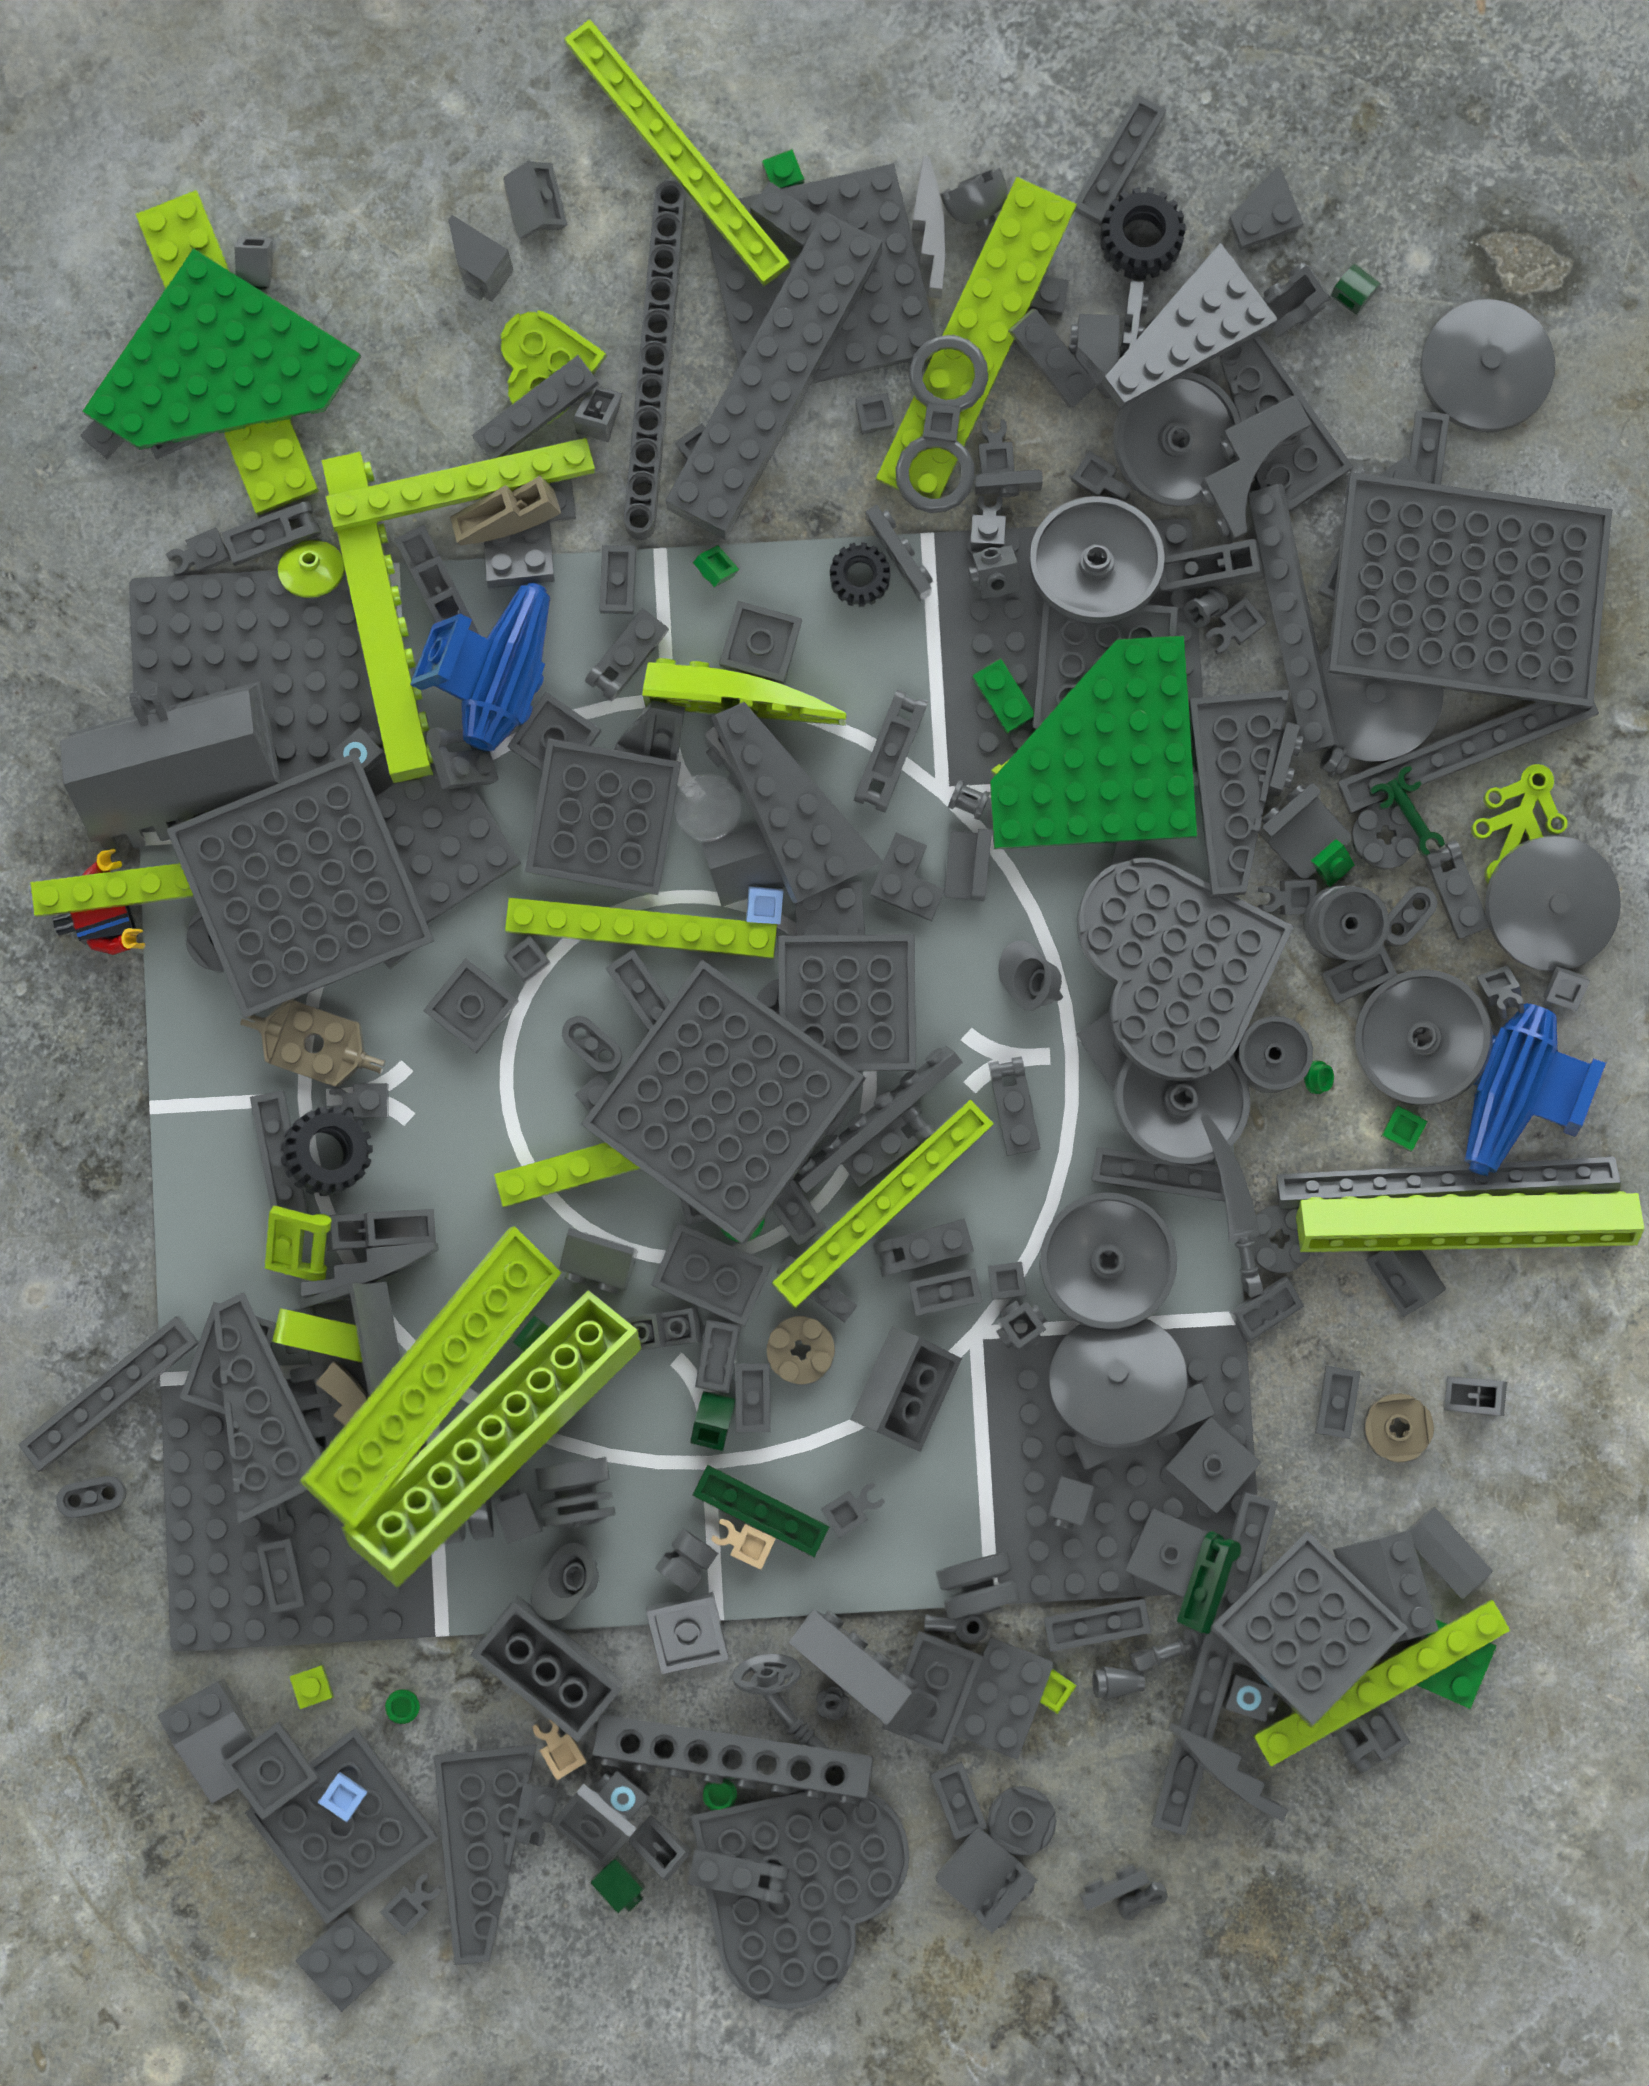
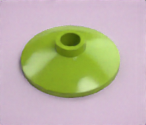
(314, 578)

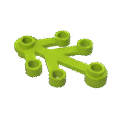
(1522, 816)

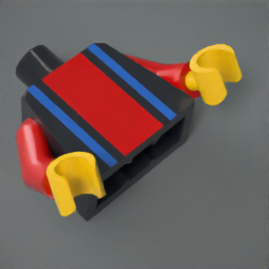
(102, 929)

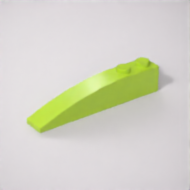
(716, 690)

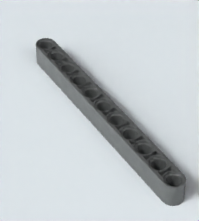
(651, 344)

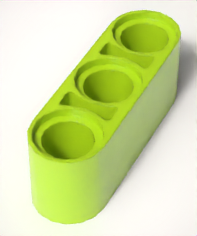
(317, 1334)

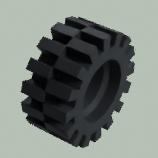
(868, 556)

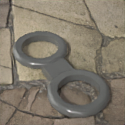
(941, 423)

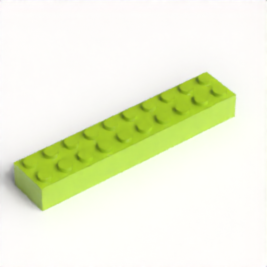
(493, 1437)

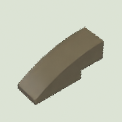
(506, 512)
(345, 1389)

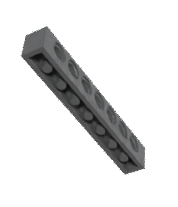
(614, 1730)

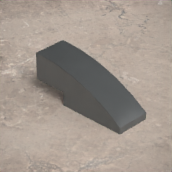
(381, 1229)

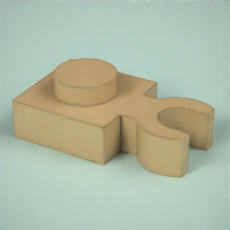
(749, 1545)
(561, 1753)

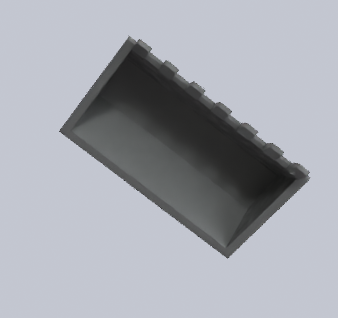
(169, 762)
(371, 1312)

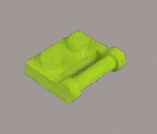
(286, 1243)

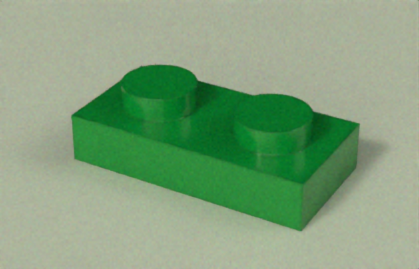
(1003, 696)

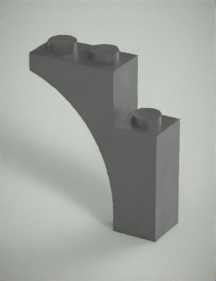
(1248, 447)

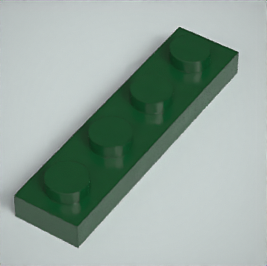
(761, 1511)

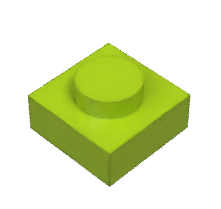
(311, 1686)

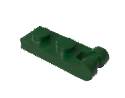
(1208, 1582)

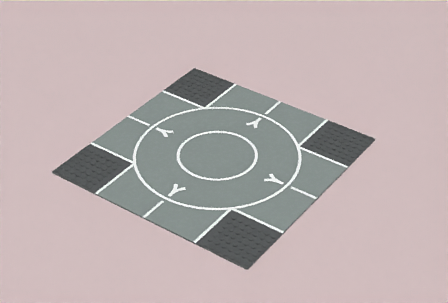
(469, 1115)

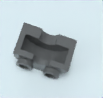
(1297, 299)

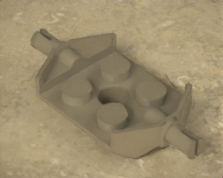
(293, 1023)

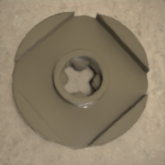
(791, 1367)
(1411, 1412)

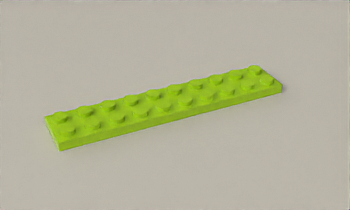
(989, 306)
(265, 454)
(430, 1378)

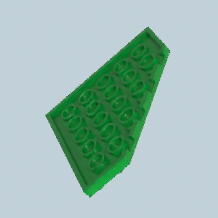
(216, 362)
(1106, 758)

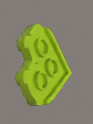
(539, 346)

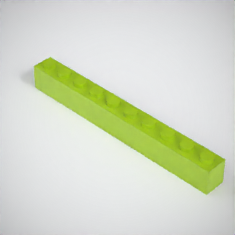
(381, 629)
(1469, 1222)

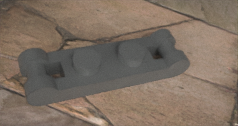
(890, 750)

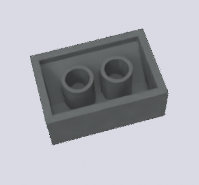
(906, 1388)
(1394, 1576)

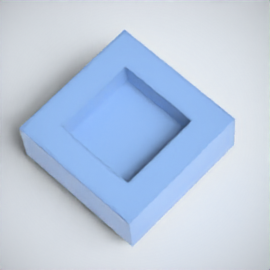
(764, 905)
(343, 1797)

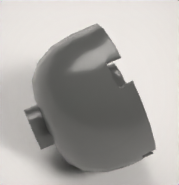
(977, 198)

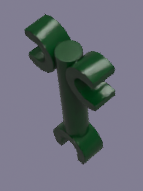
(1397, 790)

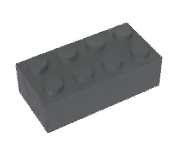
(547, 1668)

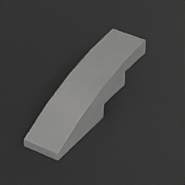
(929, 218)

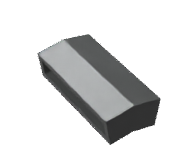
(1448, 1553)

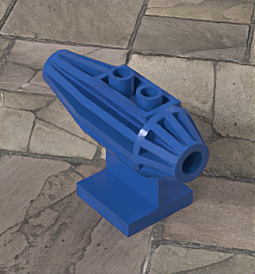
(491, 673)
(1526, 1080)

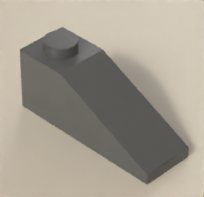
(1213, 567)

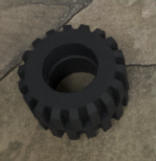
(1149, 208)
(345, 1131)

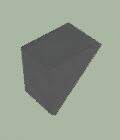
(598, 413)
(1475, 1396)
(660, 1847)

